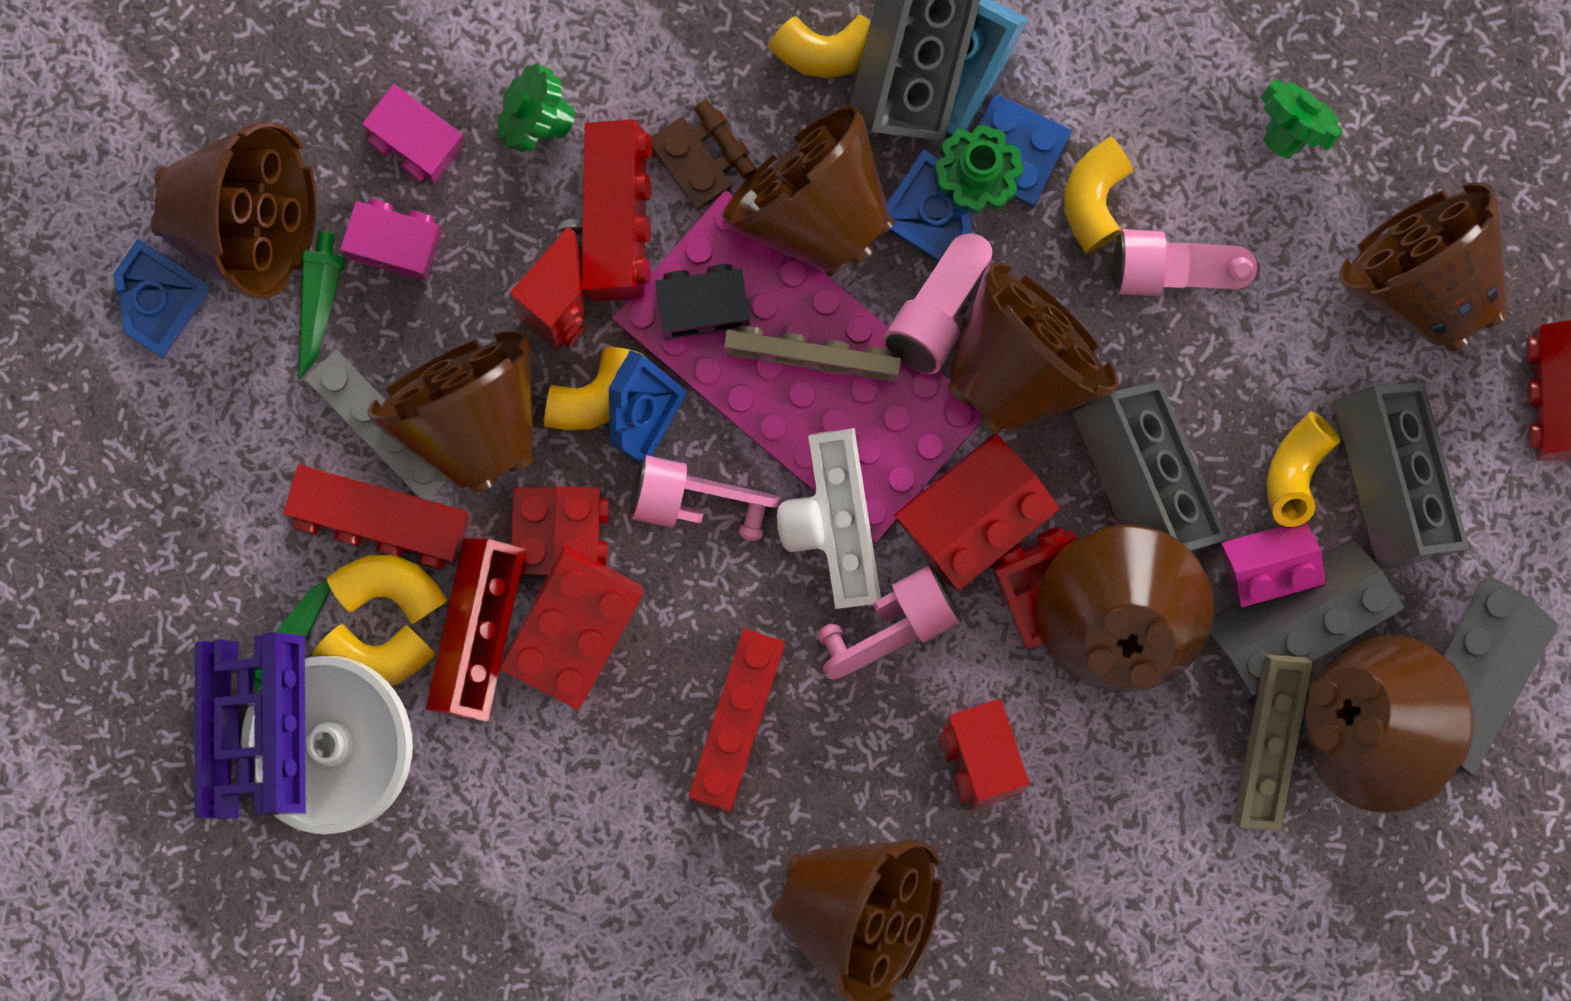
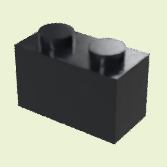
(702, 302)

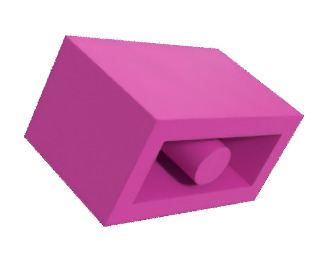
(412, 134)
(391, 239)
(1273, 563)

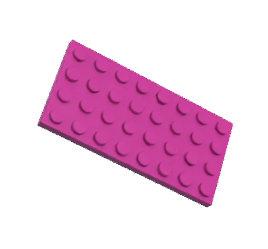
(900, 427)

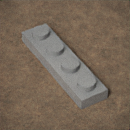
(350, 398)

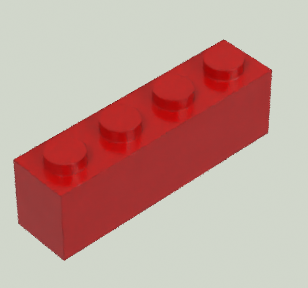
(615, 210)
(377, 516)
(475, 629)
(737, 721)

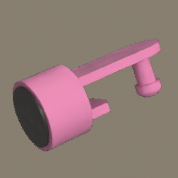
(1148, 263)
(930, 323)
(660, 491)
(927, 612)

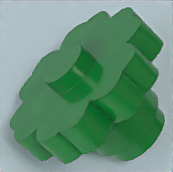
(534, 109)
(1297, 120)
(978, 169)

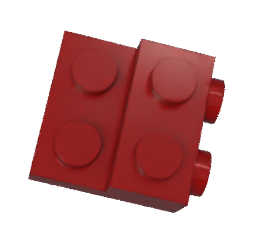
(558, 517)
(1020, 576)

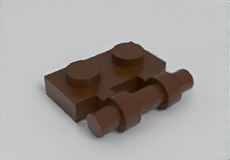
(690, 162)

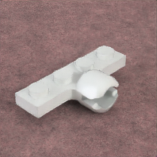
(835, 519)

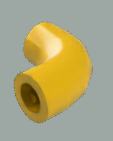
(820, 54)
(1087, 194)
(585, 406)
(1293, 468)
(386, 578)
(393, 660)

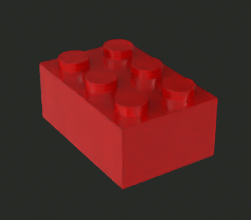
(571, 627)
(984, 755)

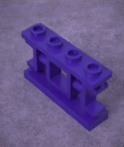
(277, 726)

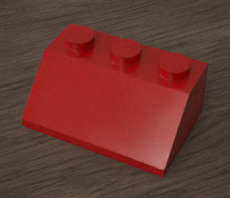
(552, 294)
(1550, 391)
(976, 512)

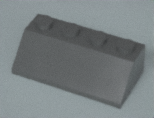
(913, 65)
(1149, 465)
(1400, 474)
(1306, 621)
(1495, 655)

